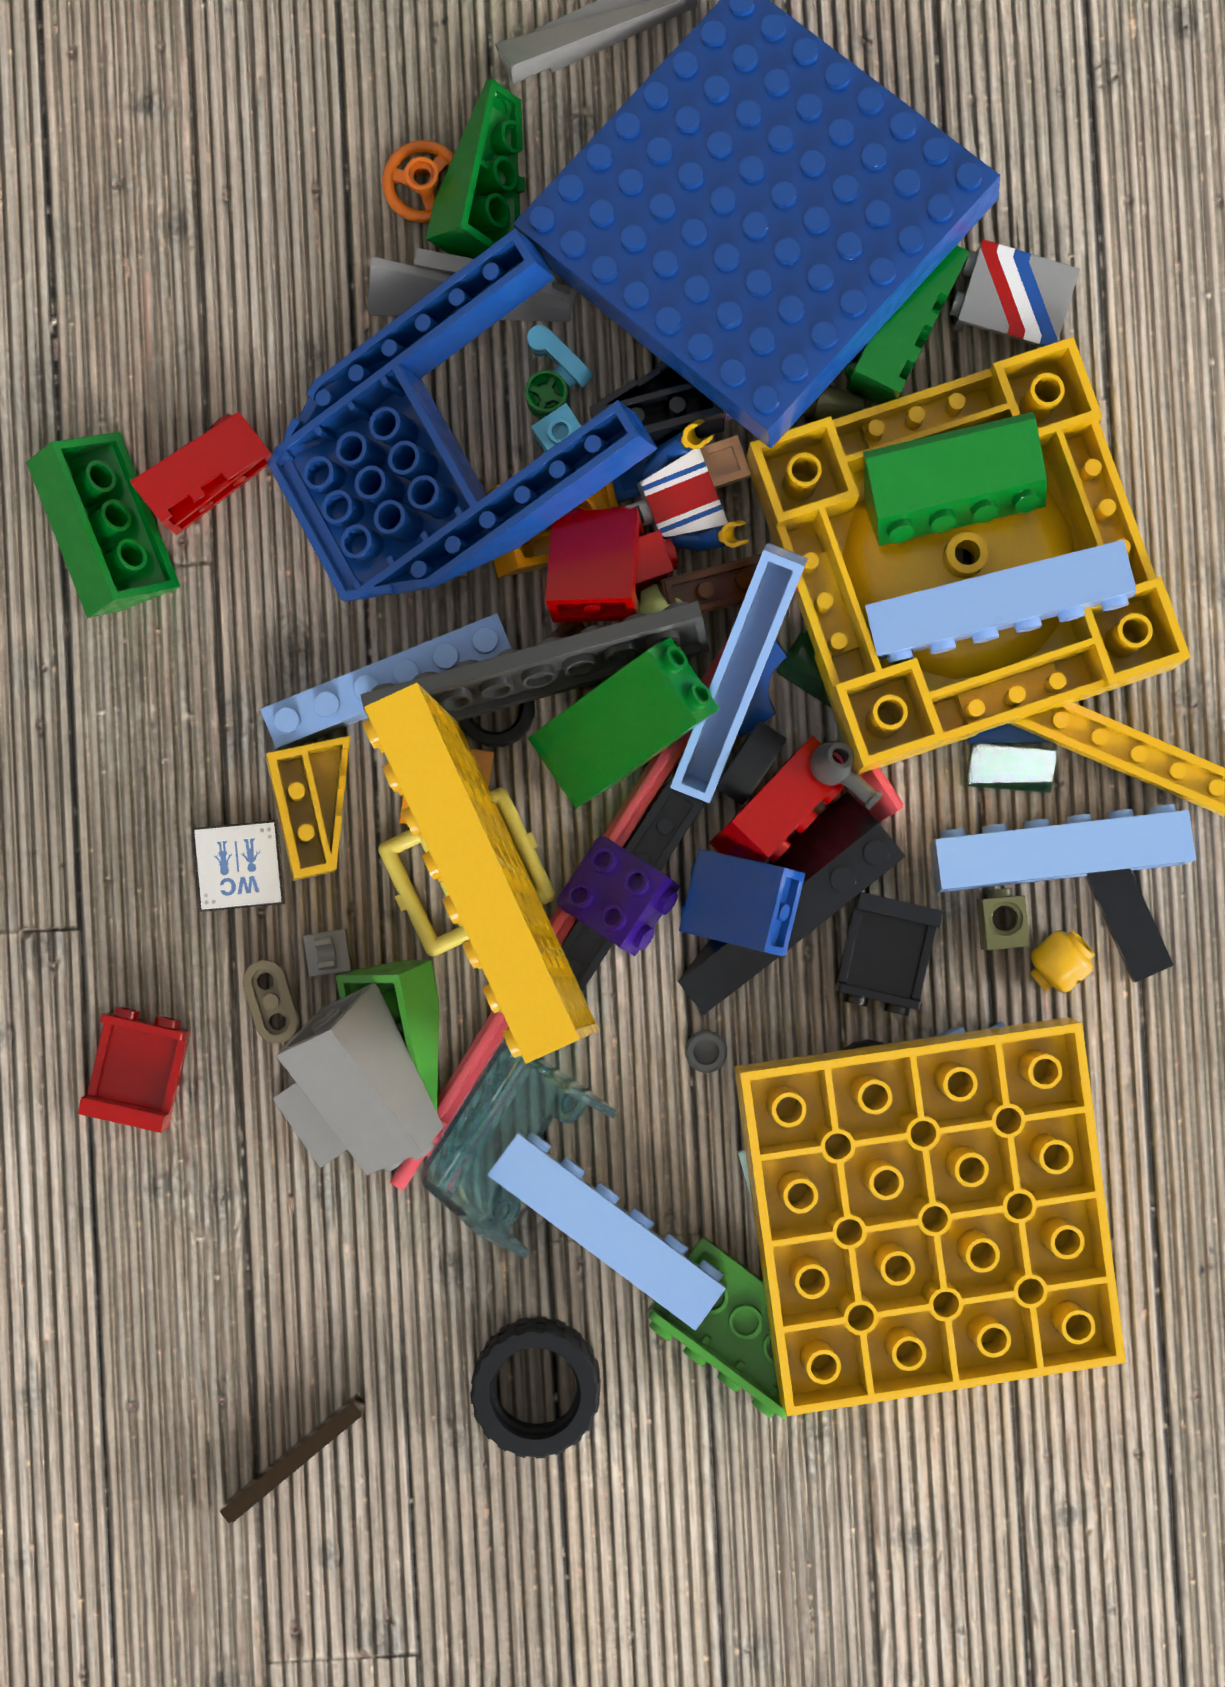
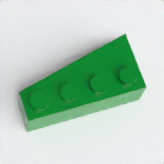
(894, 349)

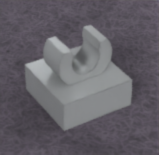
(327, 952)

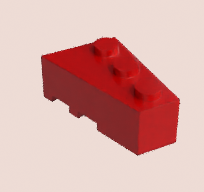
(202, 472)
(777, 810)

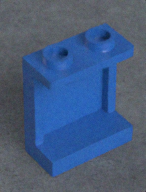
(741, 902)

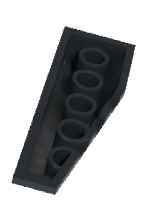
(840, 858)

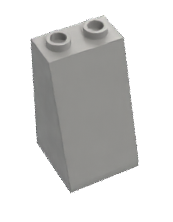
(364, 1081)

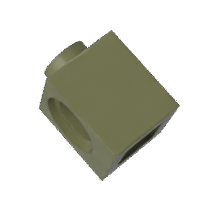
(1016, 934)

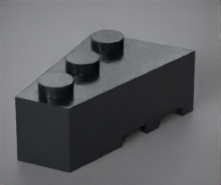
(666, 405)

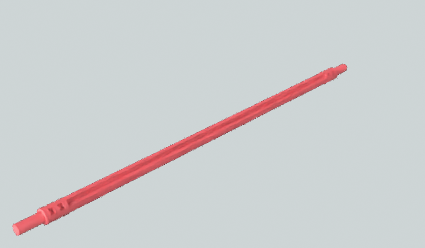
(491, 1033)

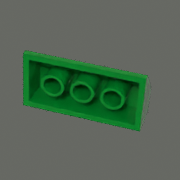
(954, 479)
(102, 523)

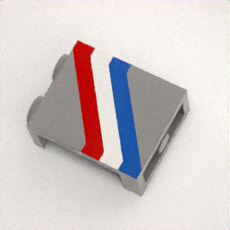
(1014, 294)

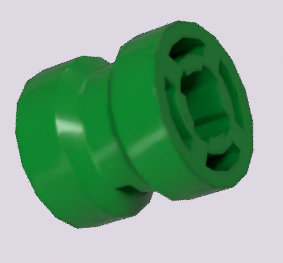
(547, 387)

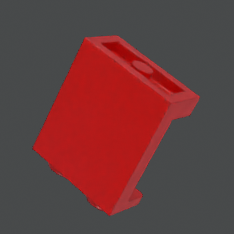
(593, 565)
(136, 1070)

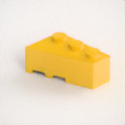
(309, 802)

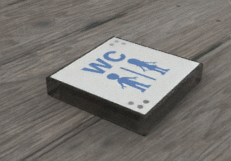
(238, 866)

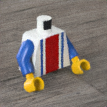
(682, 497)

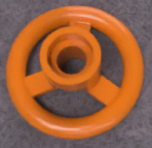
(413, 169)

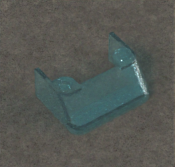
(503, 1102)

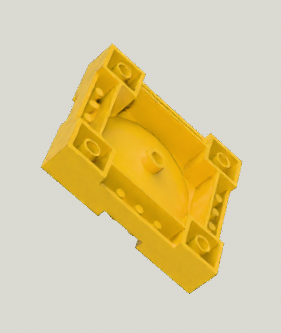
(817, 509)

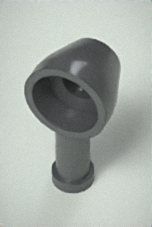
(830, 772)

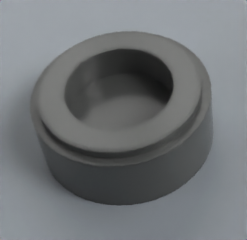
(706, 1051)

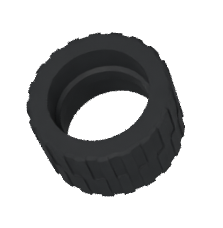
(531, 1438)

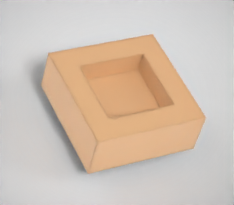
(726, 462)

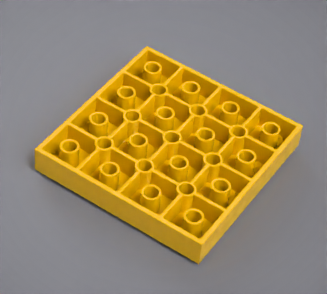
(481, 873)
(930, 1215)

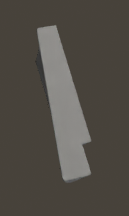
(584, 34)
(399, 286)

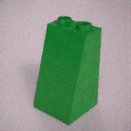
(623, 722)

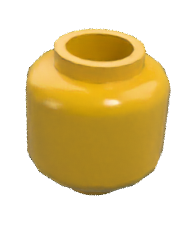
(1061, 961)

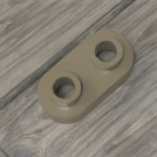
(267, 1002)

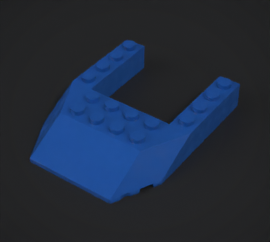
(382, 472)

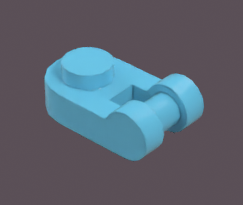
(569, 366)

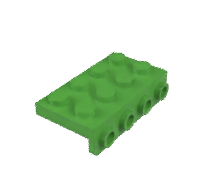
(732, 1334)

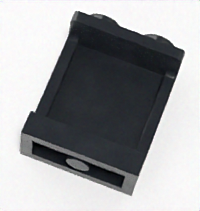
(887, 952)

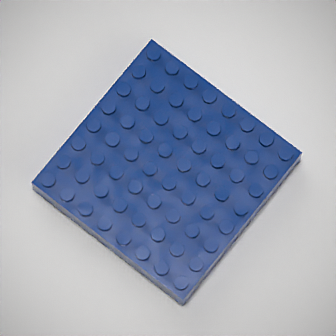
(758, 212)

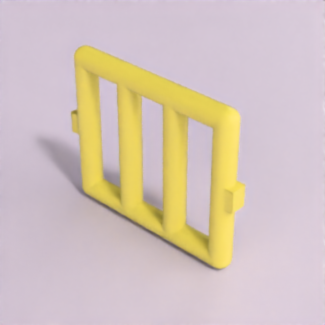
(408, 898)

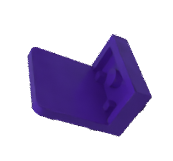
(618, 895)

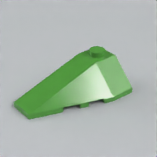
(414, 1005)

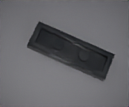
(1129, 923)

